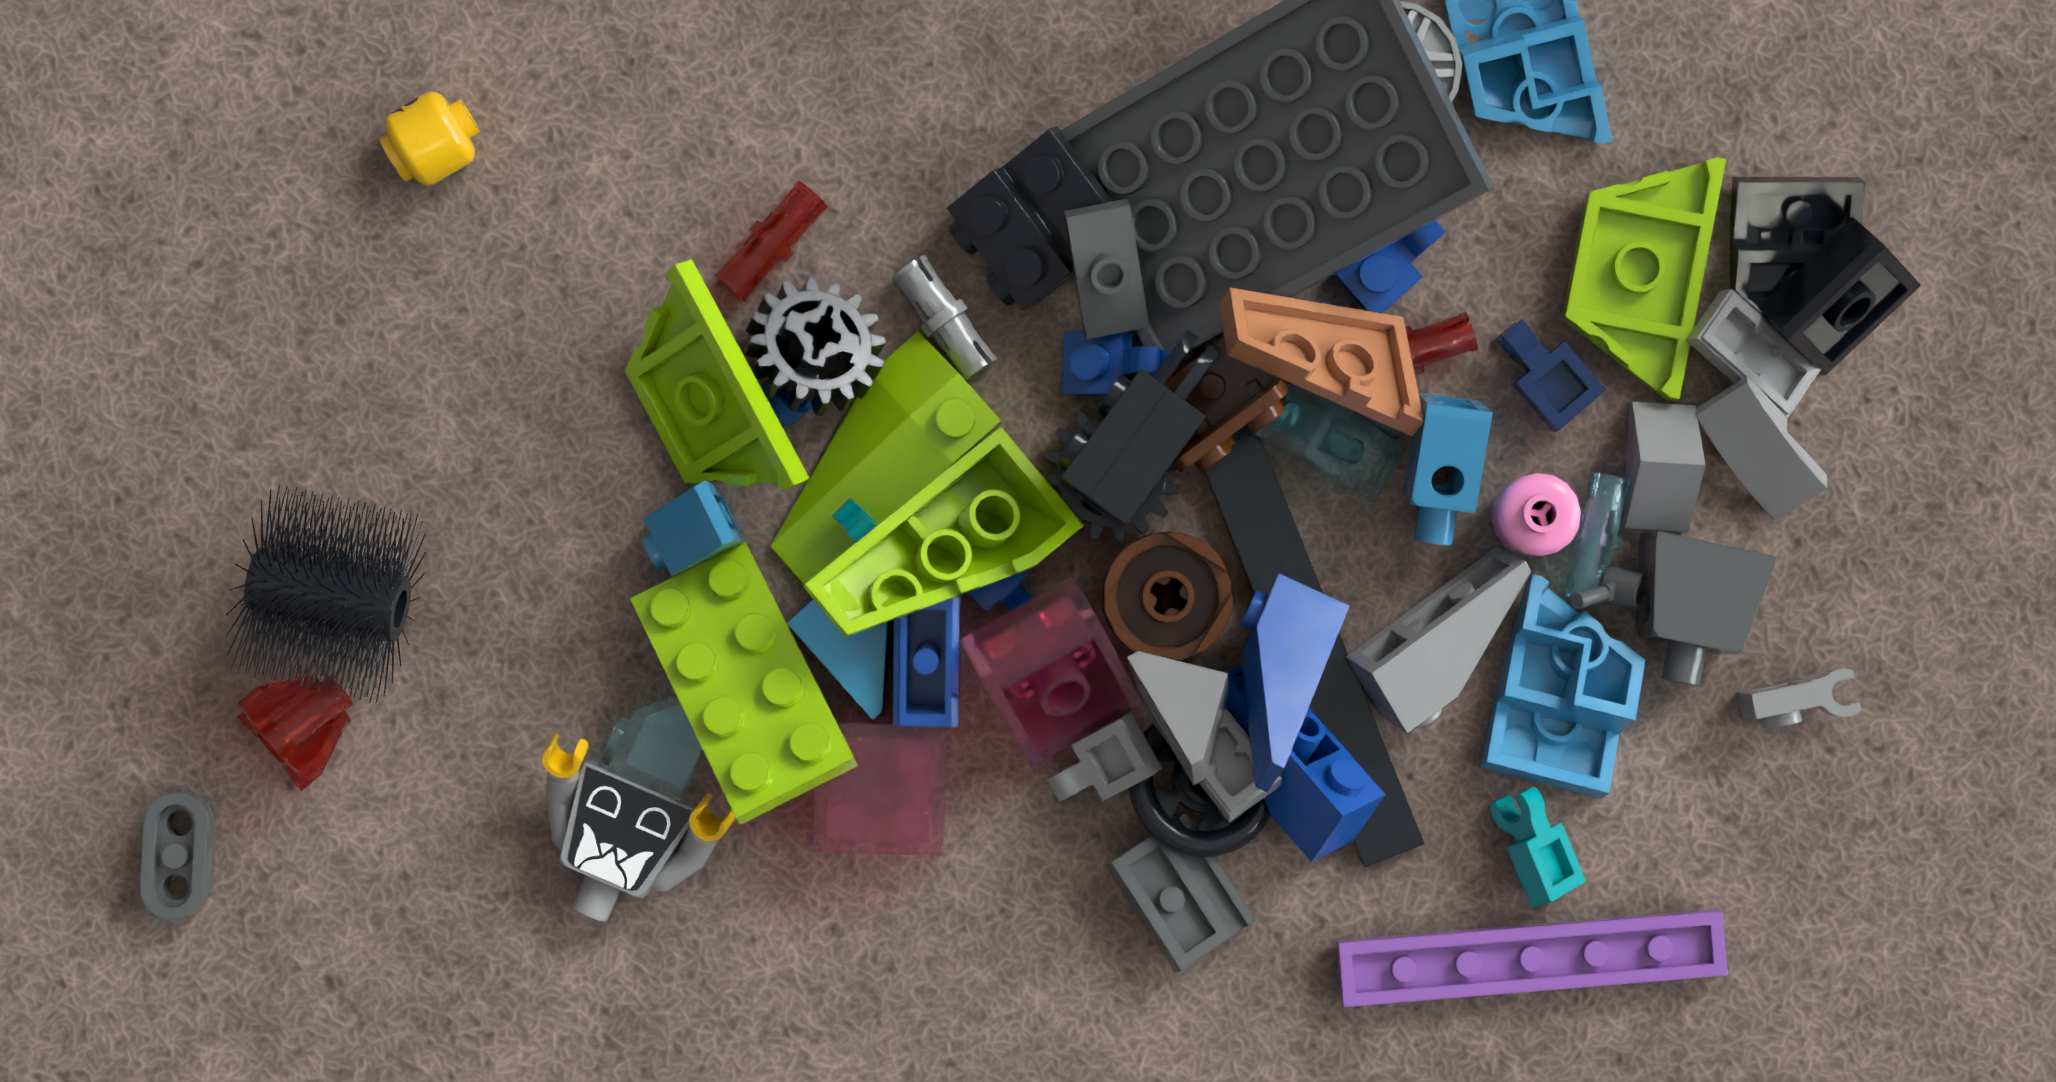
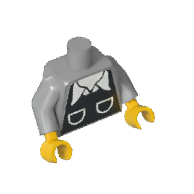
(622, 831)

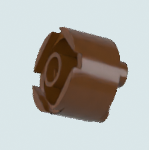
(1203, 588)

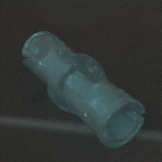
(1597, 532)

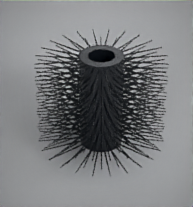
(327, 593)

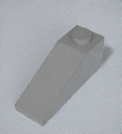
(1435, 646)

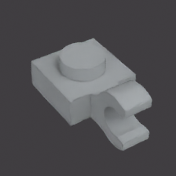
(1782, 702)
(1108, 759)

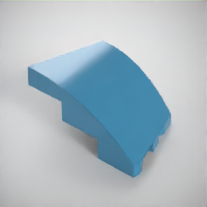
(1530, 65)
(1561, 697)

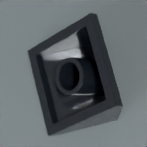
(1839, 295)

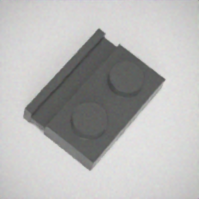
(1180, 898)

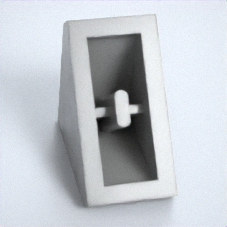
(1663, 466)
(1185, 705)

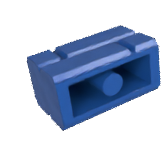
(928, 666)

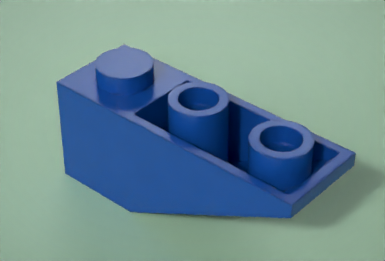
(1323, 788)

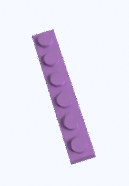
(1531, 957)

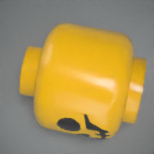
(429, 138)

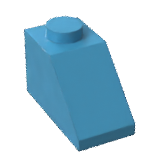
(690, 529)
(855, 660)

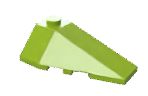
(885, 452)
(955, 535)

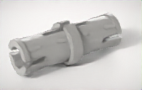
(944, 318)

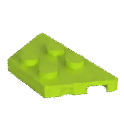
(1644, 269)
(706, 393)

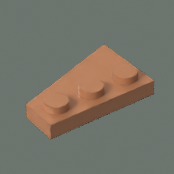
(1329, 350)

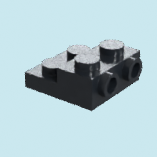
(1019, 218)

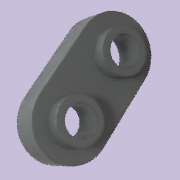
(172, 853)

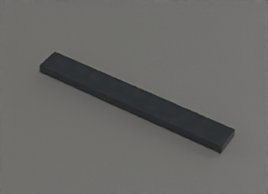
(1272, 545)

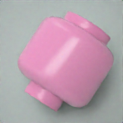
(1513, 515)

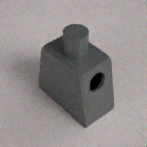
(1697, 599)

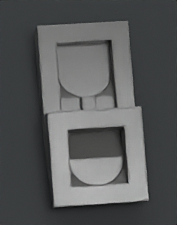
(1759, 449)

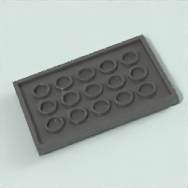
(1278, 157)

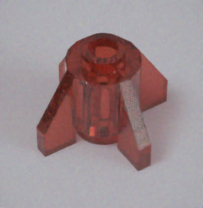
(297, 724)

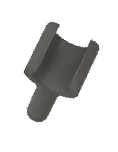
(1617, 589)

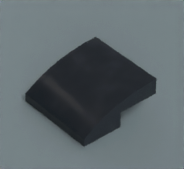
(1782, 224)

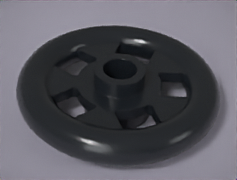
(1214, 833)

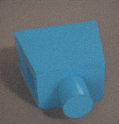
(1455, 436)

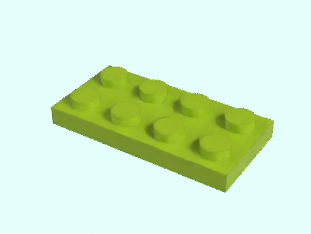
(743, 683)

